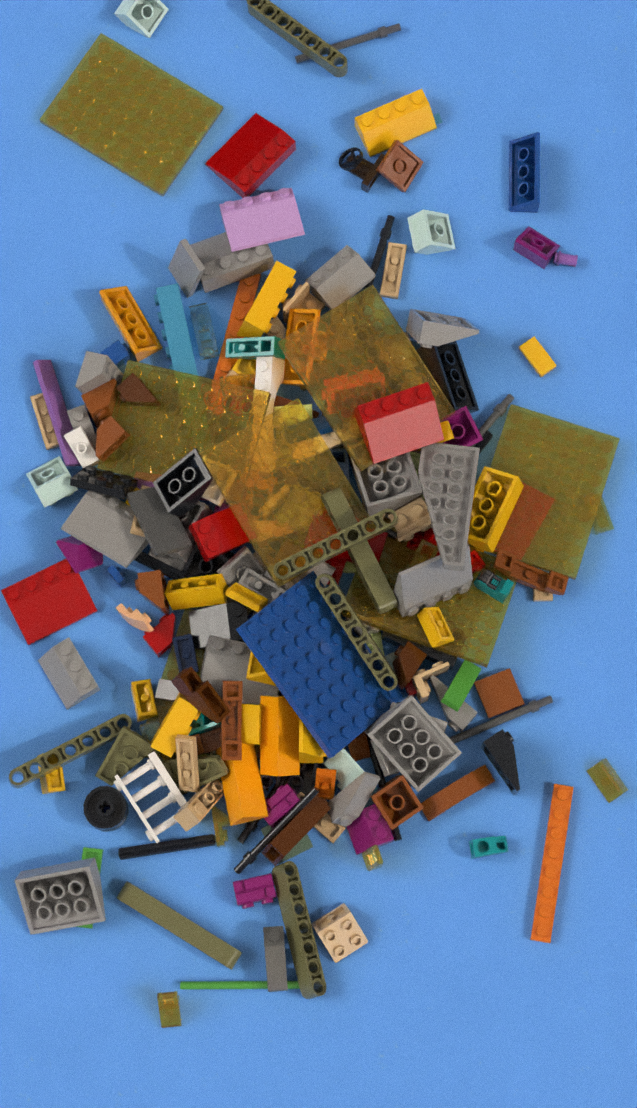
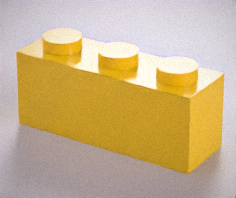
(196, 591)
(175, 722)

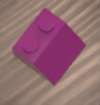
(369, 830)

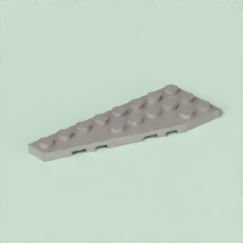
(448, 487)

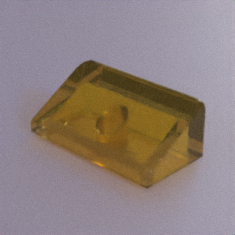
(602, 521)
(607, 780)

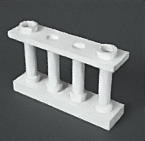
(163, 780)

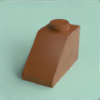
(109, 437)

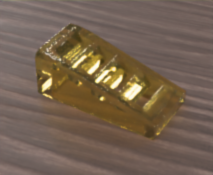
(372, 858)

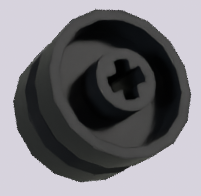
(94, 806)

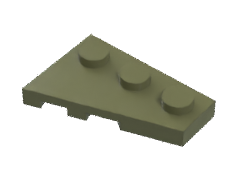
(124, 755)
(209, 768)

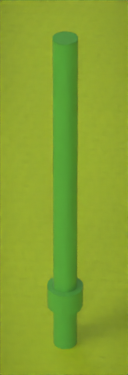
(231, 985)

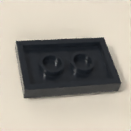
(104, 482)

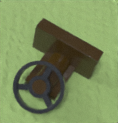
(360, 167)

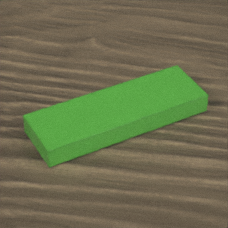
(461, 685)

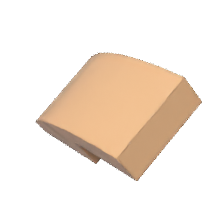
(135, 618)

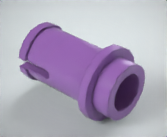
(565, 259)

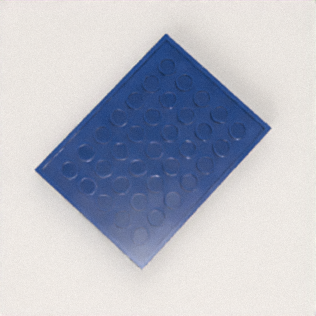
(317, 666)

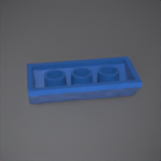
(524, 174)

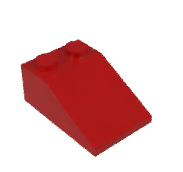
(217, 534)

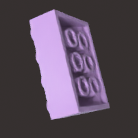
(261, 219)

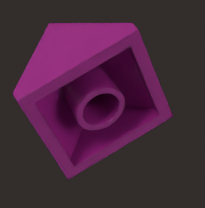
(535, 247)
(463, 429)
(79, 554)

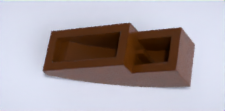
(201, 695)

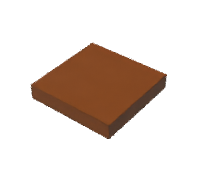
(399, 166)
(499, 693)

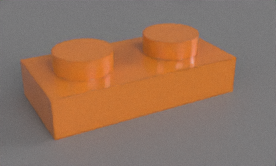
(325, 782)

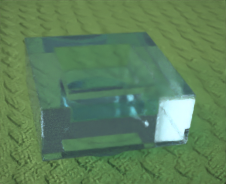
(149, 729)

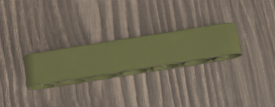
(302, 41)
(325, 544)
(362, 554)
(357, 641)
(59, 751)
(179, 925)
(299, 930)

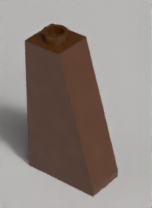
(296, 830)

